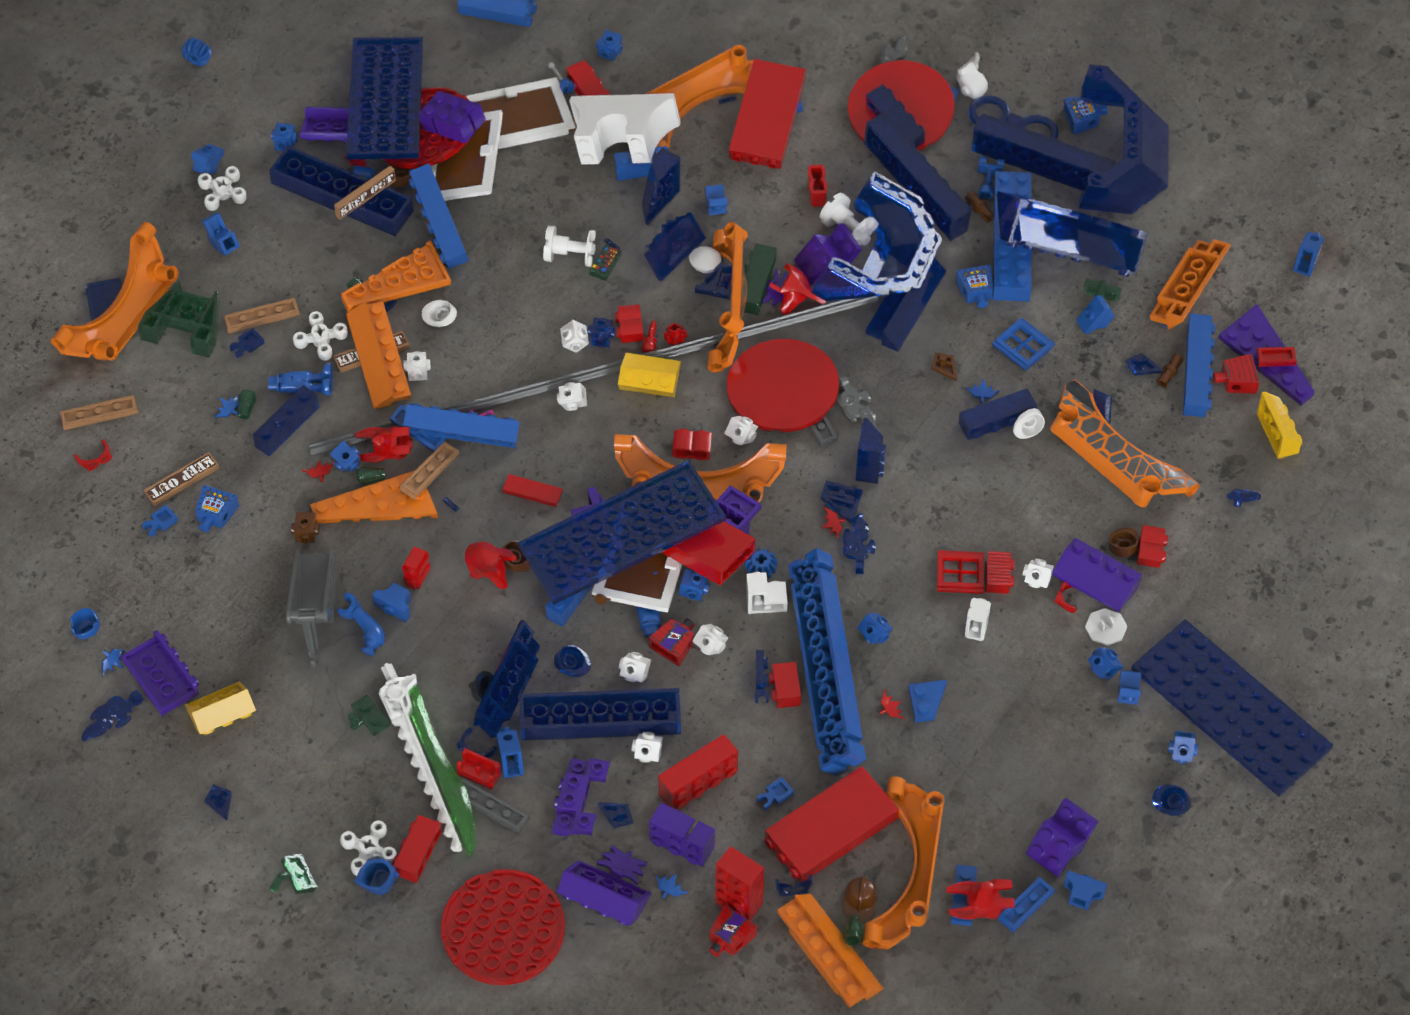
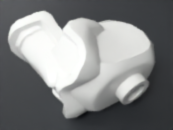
(970, 80)

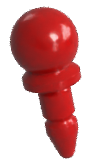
(649, 344)

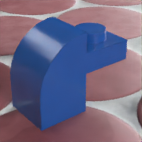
(715, 199)
(219, 236)
(1129, 687)

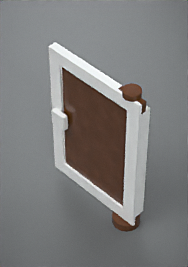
(529, 111)
(473, 167)
(644, 587)

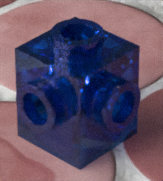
(601, 332)

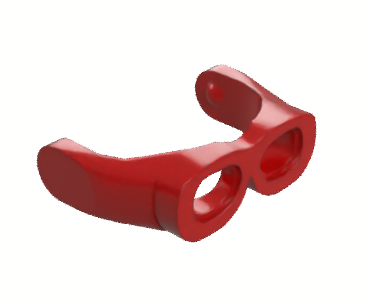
(87, 463)
(1060, 601)

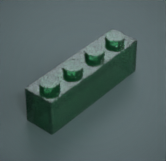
(758, 275)

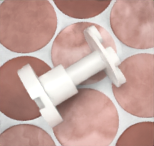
(838, 213)
(562, 244)

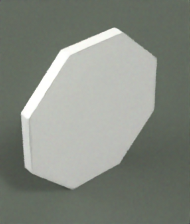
(1106, 627)

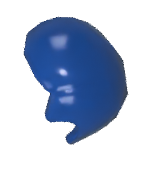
(84, 623)

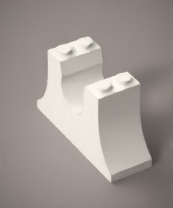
(622, 118)

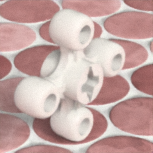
(222, 188)
(316, 321)
(368, 846)

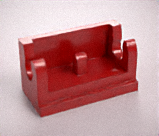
(478, 769)

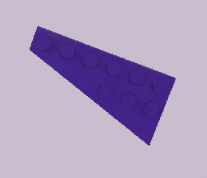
(1255, 332)

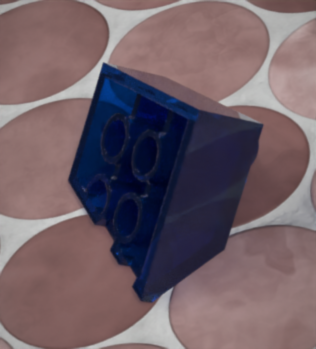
(661, 184)
(870, 454)

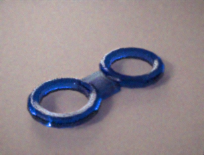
(1011, 117)

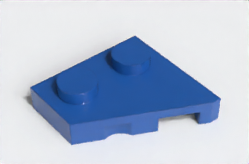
(926, 699)

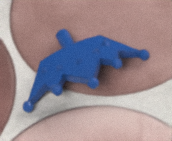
(982, 392)
(228, 407)
(111, 659)
(669, 887)

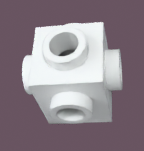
(574, 336)
(417, 366)
(572, 396)
(741, 430)
(1044, 573)
(710, 639)
(634, 667)
(647, 747)

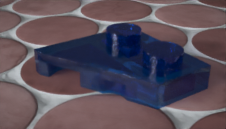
(717, 282)
(842, 499)

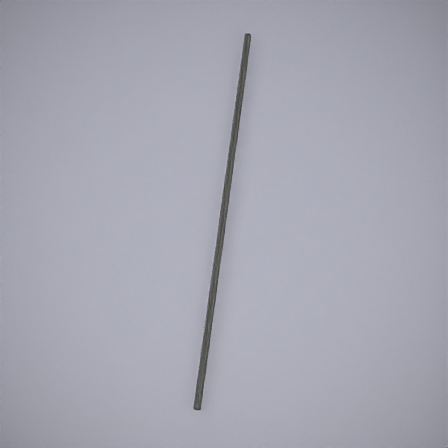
(615, 366)

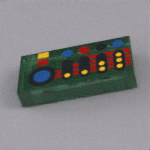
(605, 262)

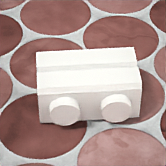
(977, 619)

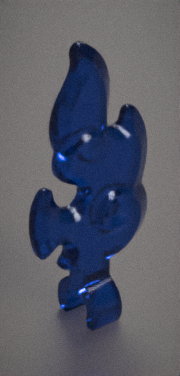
(853, 544)
(114, 708)

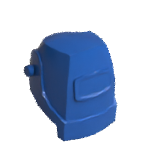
(377, 876)

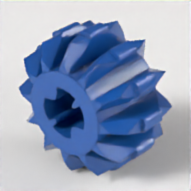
(196, 51)
(761, 562)

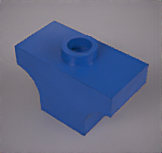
(207, 159)
(1095, 315)
(393, 601)
(1084, 889)

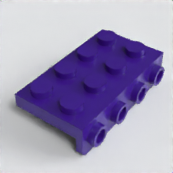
(325, 124)
(161, 673)

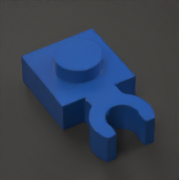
(160, 519)
(776, 792)

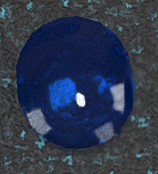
(572, 661)
(1171, 800)

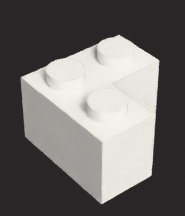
(765, 596)

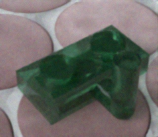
(1103, 289)
(368, 715)
(297, 873)

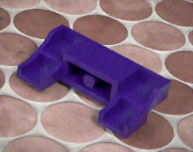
(573, 796)

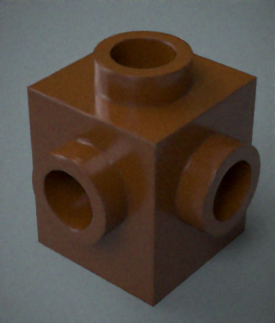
(305, 527)

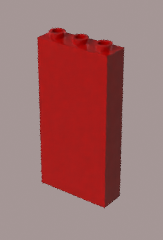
(767, 114)
(714, 552)
(831, 824)

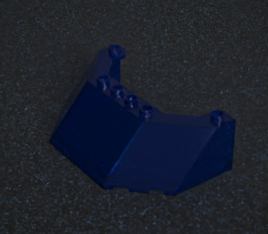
(1145, 148)
(1069, 233)
(902, 247)

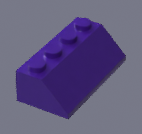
(1097, 575)
(603, 892)

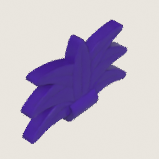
(777, 297)
(622, 865)

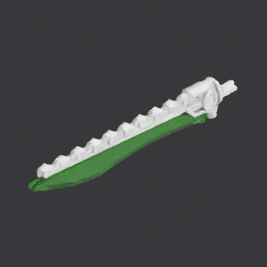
(399, 709)

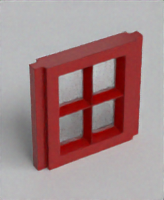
(960, 572)

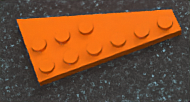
(402, 278)
(375, 502)

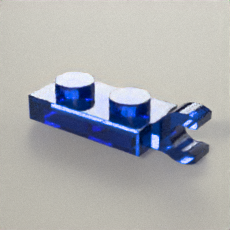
(761, 679)

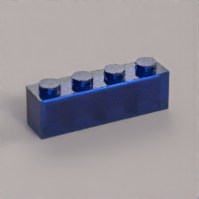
(883, 100)
(995, 414)
(286, 420)

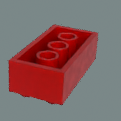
(698, 773)
(739, 883)

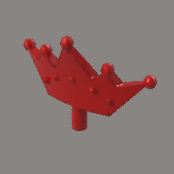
(360, 162)
(320, 470)
(833, 522)
(890, 706)

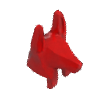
(794, 290)
(387, 443)
(488, 561)
(981, 898)

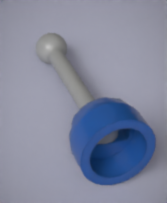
(565, 84)

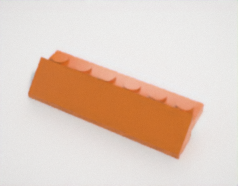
(1188, 282)
(378, 354)
(828, 950)

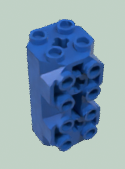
(507, 11)

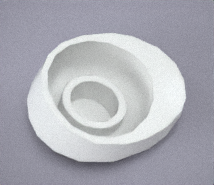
(705, 259)
(439, 313)
(1029, 424)

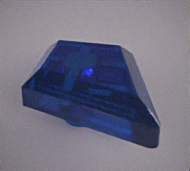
(1142, 365)
(1103, 402)
(1243, 496)
(219, 800)
(616, 813)

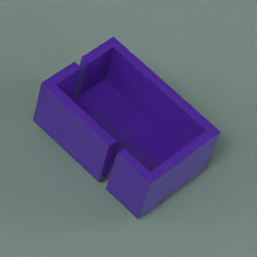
(451, 116)
(670, 830)

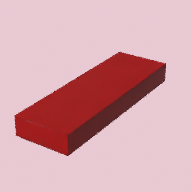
(532, 490)

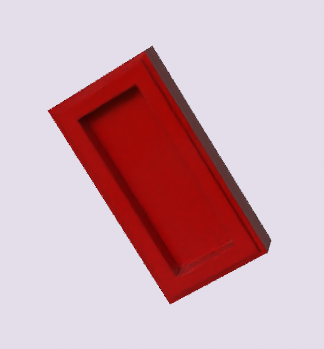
(1276, 356)

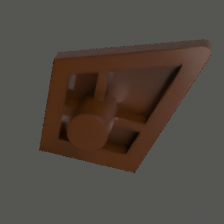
(945, 365)

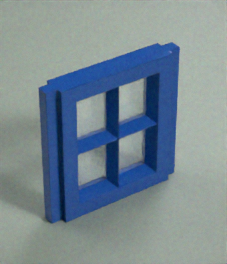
(1023, 344)

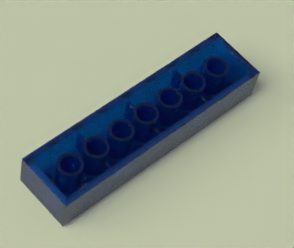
(1036, 152)
(917, 175)
(330, 184)
(600, 714)

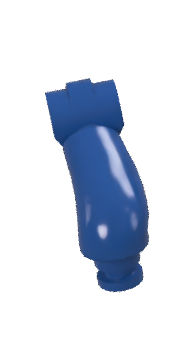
(373, 632)

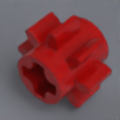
(675, 334)

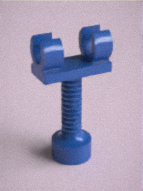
(986, 190)

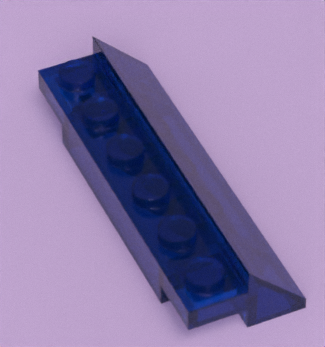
(902, 310)
(508, 681)

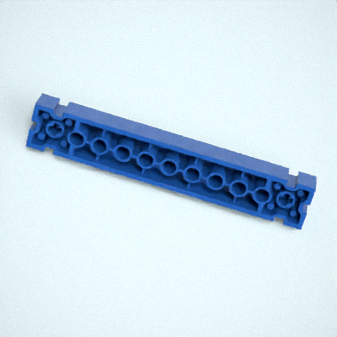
(826, 662)

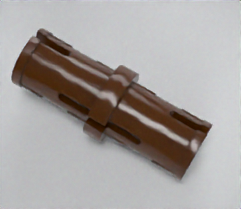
(979, 206)
(1169, 370)

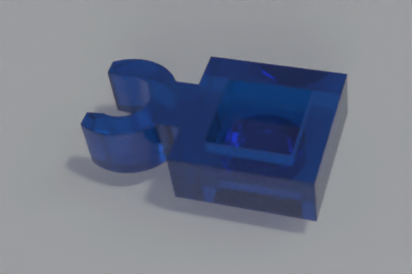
(248, 341)

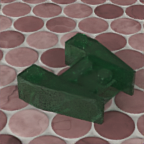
(185, 313)

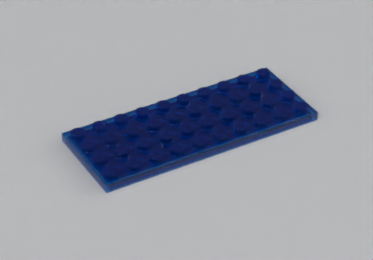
(385, 98)
(621, 531)
(1232, 707)

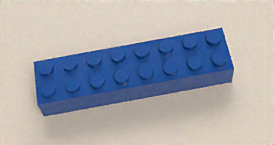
(1010, 264)

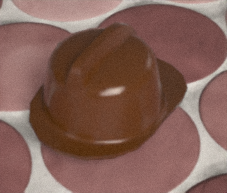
(860, 899)

